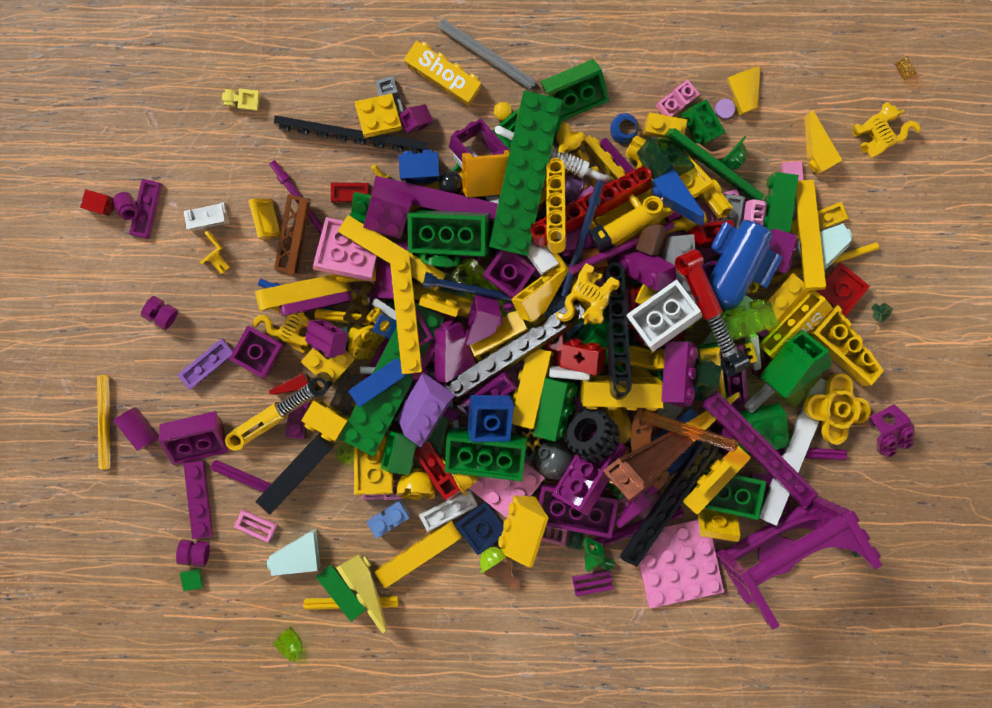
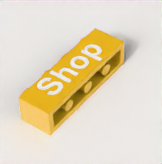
(443, 73)
(804, 316)

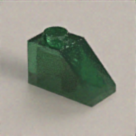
(706, 379)

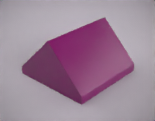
(508, 272)

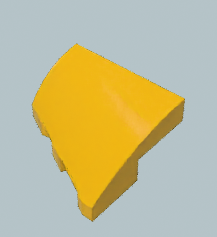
(745, 90)

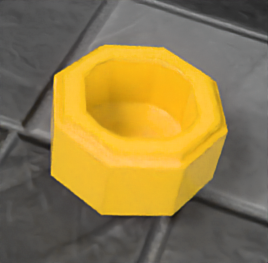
(502, 111)

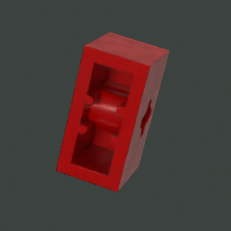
(583, 357)

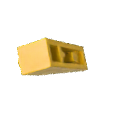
(819, 147)
(537, 297)

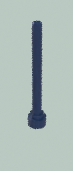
(432, 281)

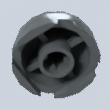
(553, 459)

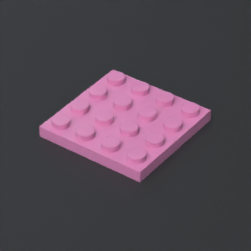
(680, 566)

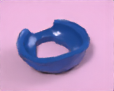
(617, 135)

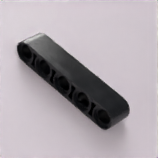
(294, 474)

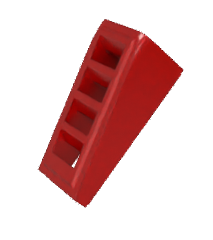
(291, 385)

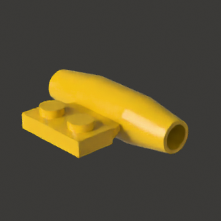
(442, 301)

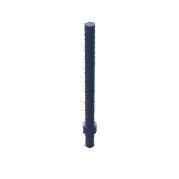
(594, 200)

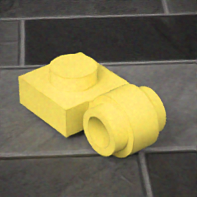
(246, 99)

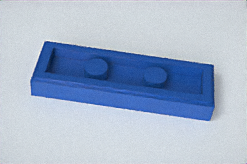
(377, 382)

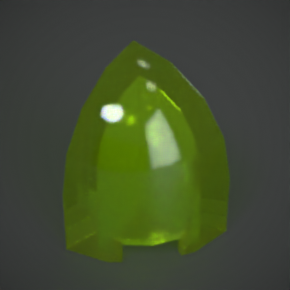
(289, 644)

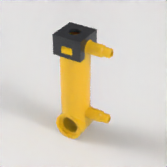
(630, 222)

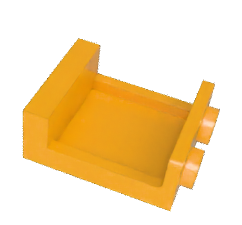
(483, 174)

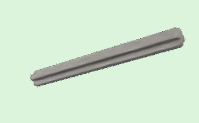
(487, 54)

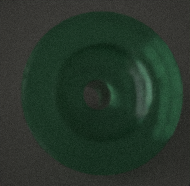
(881, 312)

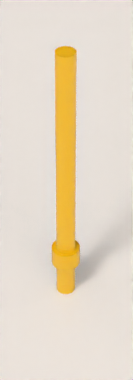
(844, 256)

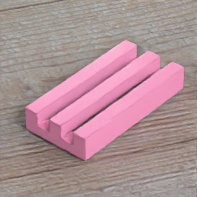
(257, 518)

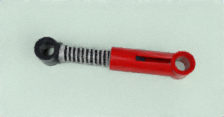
(691, 267)

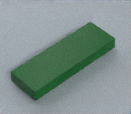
(341, 593)

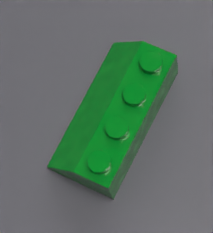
(485, 459)

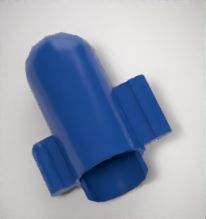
(742, 260)

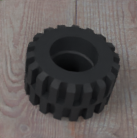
(603, 441)

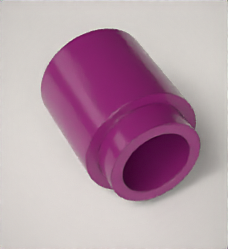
(125, 205)

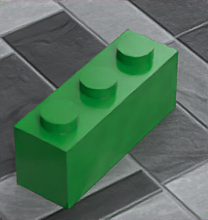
(780, 201)

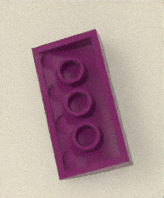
(585, 480)

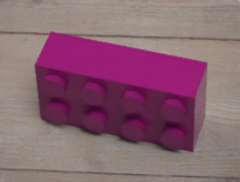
(562, 516)

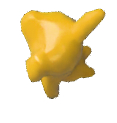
(568, 139)

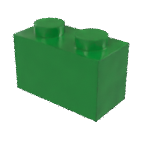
(398, 453)

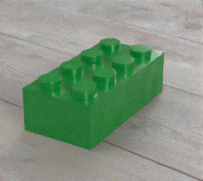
(449, 232)
(738, 497)

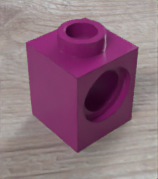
(415, 118)

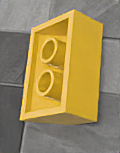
(786, 296)
(523, 530)

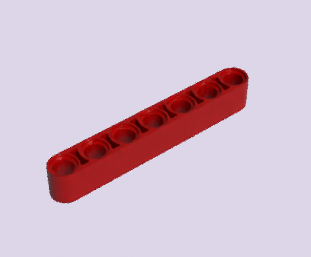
(613, 189)

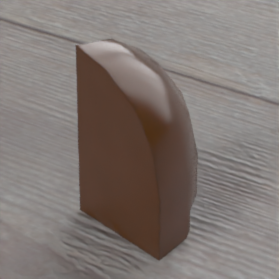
(652, 240)

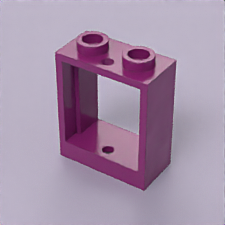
(472, 129)

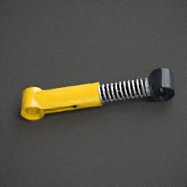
(277, 412)

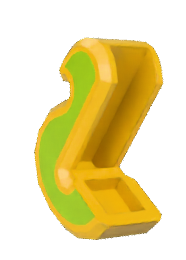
(646, 359)

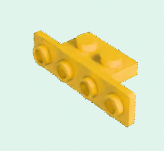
(716, 479)

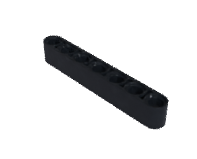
(615, 339)

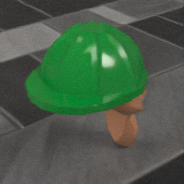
(730, 156)

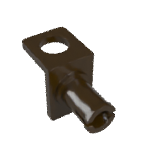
(360, 303)

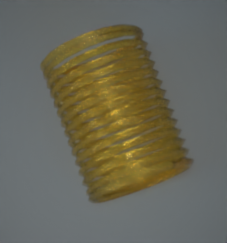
(905, 73)

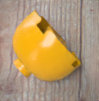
(416, 485)

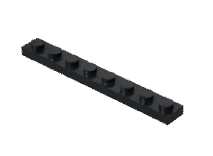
(342, 134)
(668, 502)

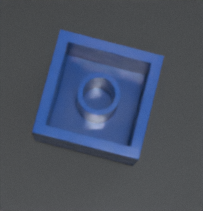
(419, 167)
(490, 418)

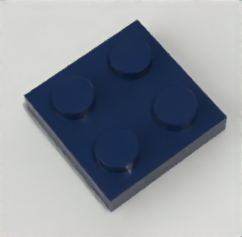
(480, 527)

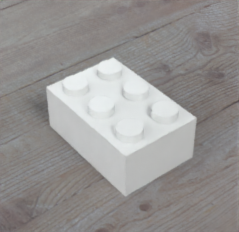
(664, 315)

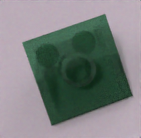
(662, 156)

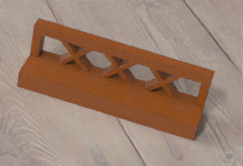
(297, 235)

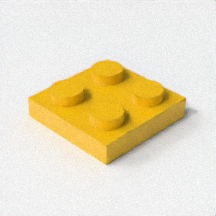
(378, 115)
(718, 525)

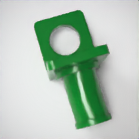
(596, 556)

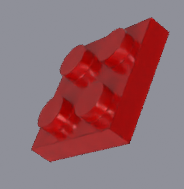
(843, 288)

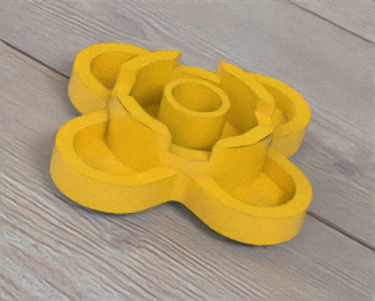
(837, 408)

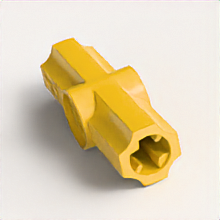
(716, 200)

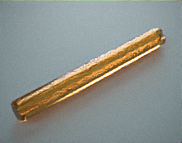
(689, 430)

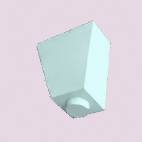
(833, 243)
(296, 557)

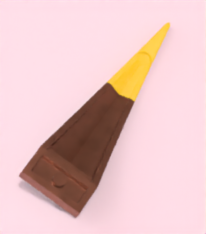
(643, 466)

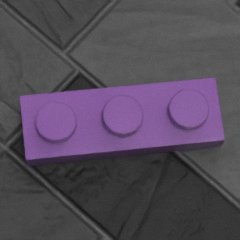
(205, 364)

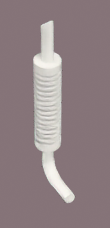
(571, 163)

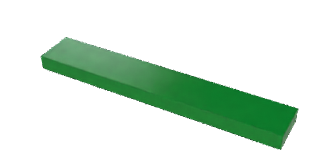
(713, 164)

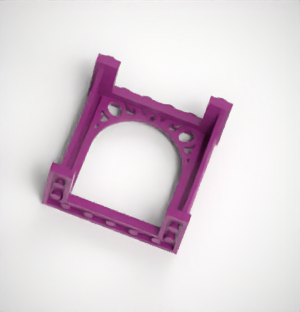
(832, 528)

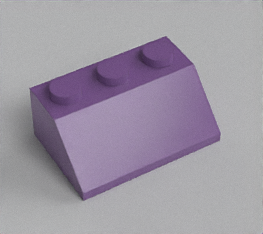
(424, 409)

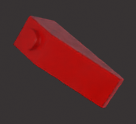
(435, 468)

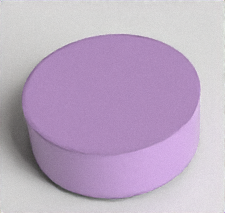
(724, 108)

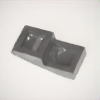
(388, 86)

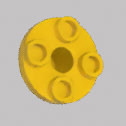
(363, 342)

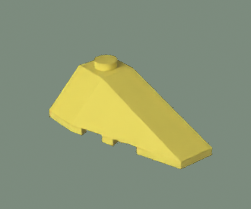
(360, 578)

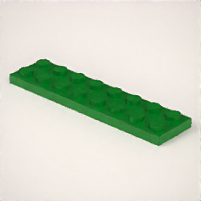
(525, 173)
(371, 421)

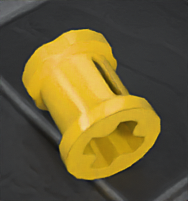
(373, 316)

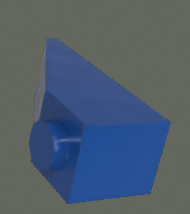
(677, 197)

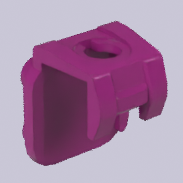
(895, 435)

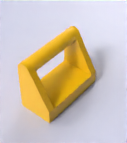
(265, 218)

